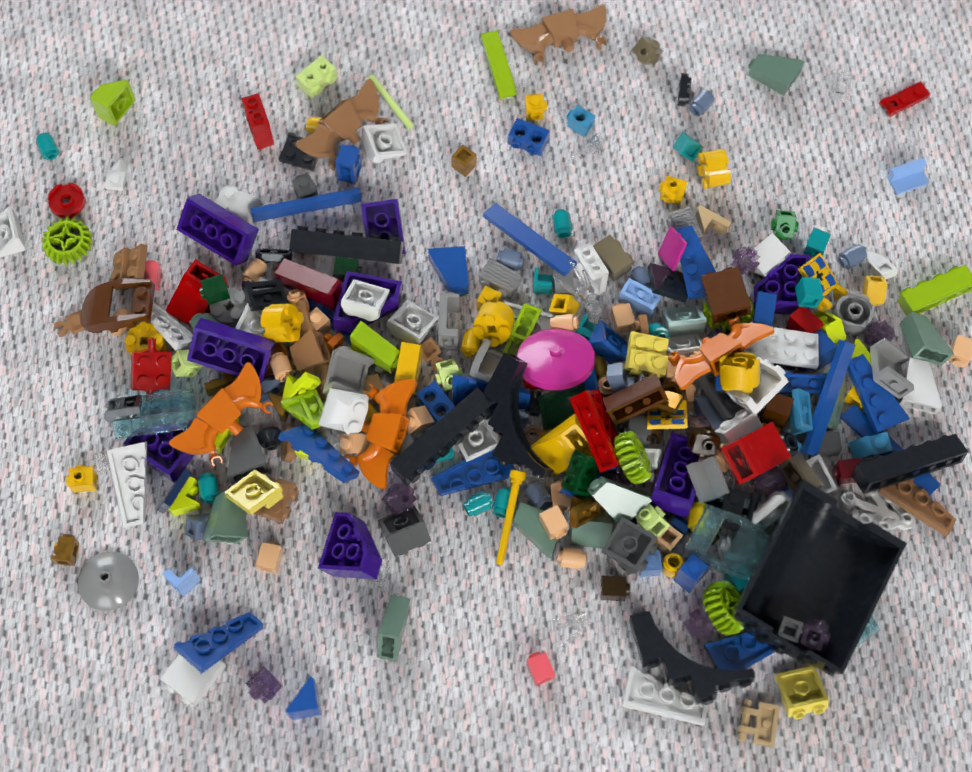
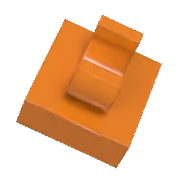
(333, 342)

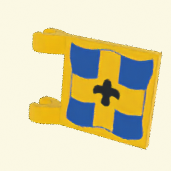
(819, 269)
(668, 420)

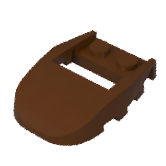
(97, 306)

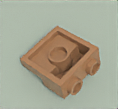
(129, 263)
(280, 510)

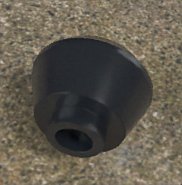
(269, 437)
(790, 442)

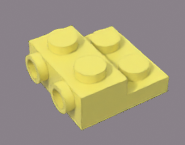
(646, 354)
(254, 492)
(802, 692)

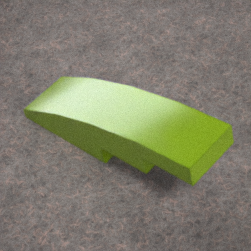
(498, 64)
(522, 328)

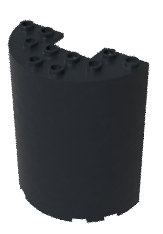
(821, 569)

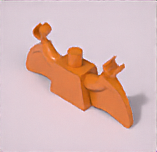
(712, 349)
(221, 414)
(384, 431)

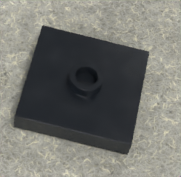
(667, 282)

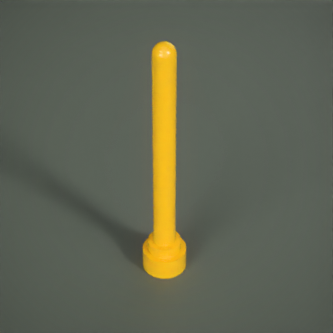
(516, 480)

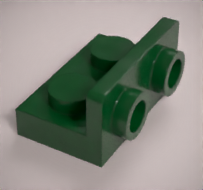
(580, 473)

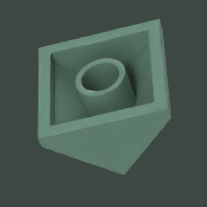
(593, 533)

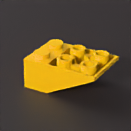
(559, 445)

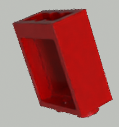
(257, 121)

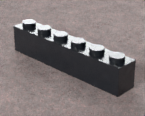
(346, 246)
(442, 437)
(909, 463)

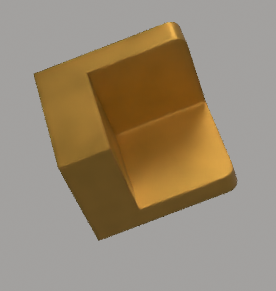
(464, 160)

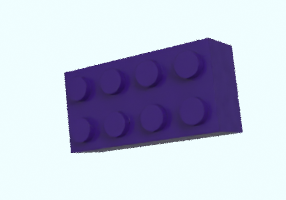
(217, 229)
(229, 348)
(673, 484)

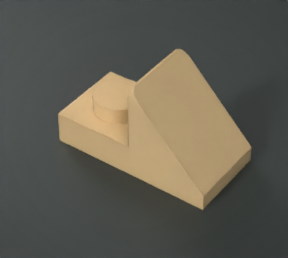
(707, 218)

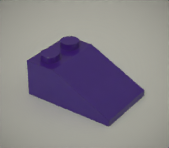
(383, 219)

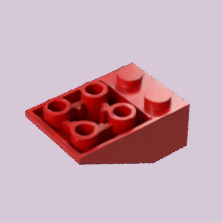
(187, 297)
(755, 453)

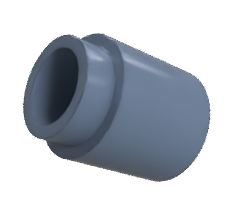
(701, 103)
(852, 256)
(510, 259)
(641, 275)
(538, 495)

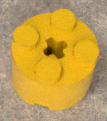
(714, 168)
(282, 322)
(494, 322)
(138, 338)
(740, 372)

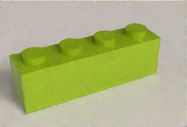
(936, 291)

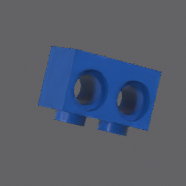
(530, 133)
(348, 163)
(440, 403)

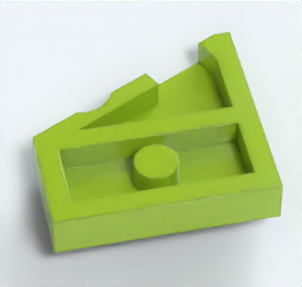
(305, 407)

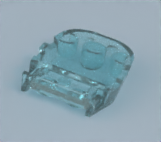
(743, 551)

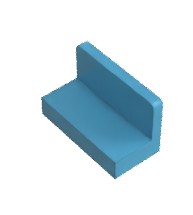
(800, 413)

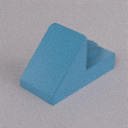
(870, 446)

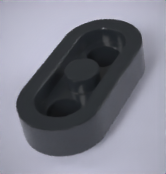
(683, 95)
(277, 255)

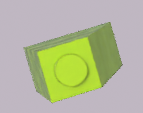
(375, 346)

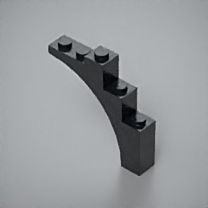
(505, 420)
(679, 669)

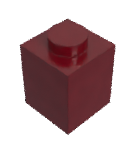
(844, 469)

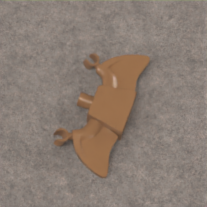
(562, 30)
(342, 124)
(310, 351)

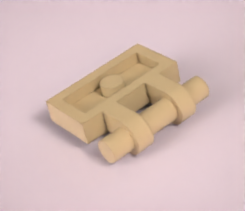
(765, 723)

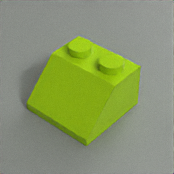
(112, 101)

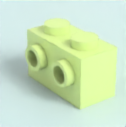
(316, 77)

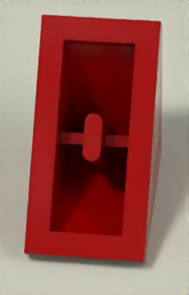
(804, 321)

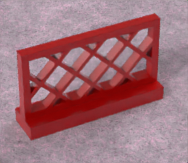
(596, 427)

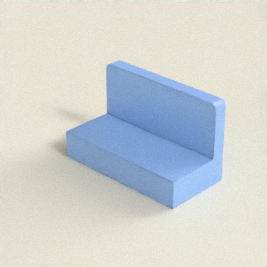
(908, 176)
(639, 297)
(183, 584)

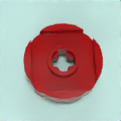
(69, 209)

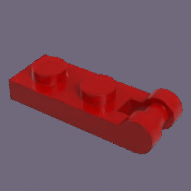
(905, 98)

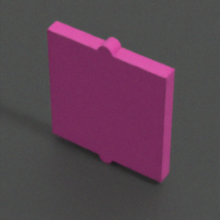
(672, 248)

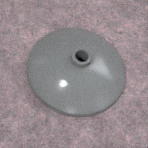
(109, 593)

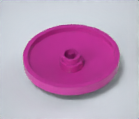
(556, 359)

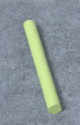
(391, 102)

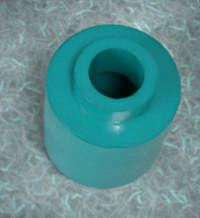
(47, 146)
(562, 223)
(658, 330)
(208, 487)
(501, 501)
(478, 503)

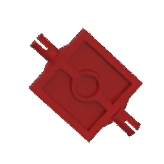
(150, 369)

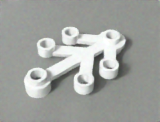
(880, 511)

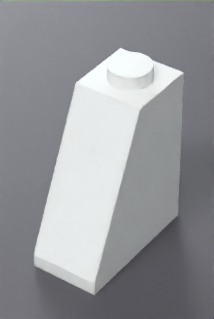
(925, 393)

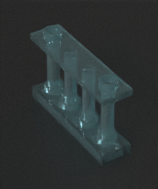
(158, 414)

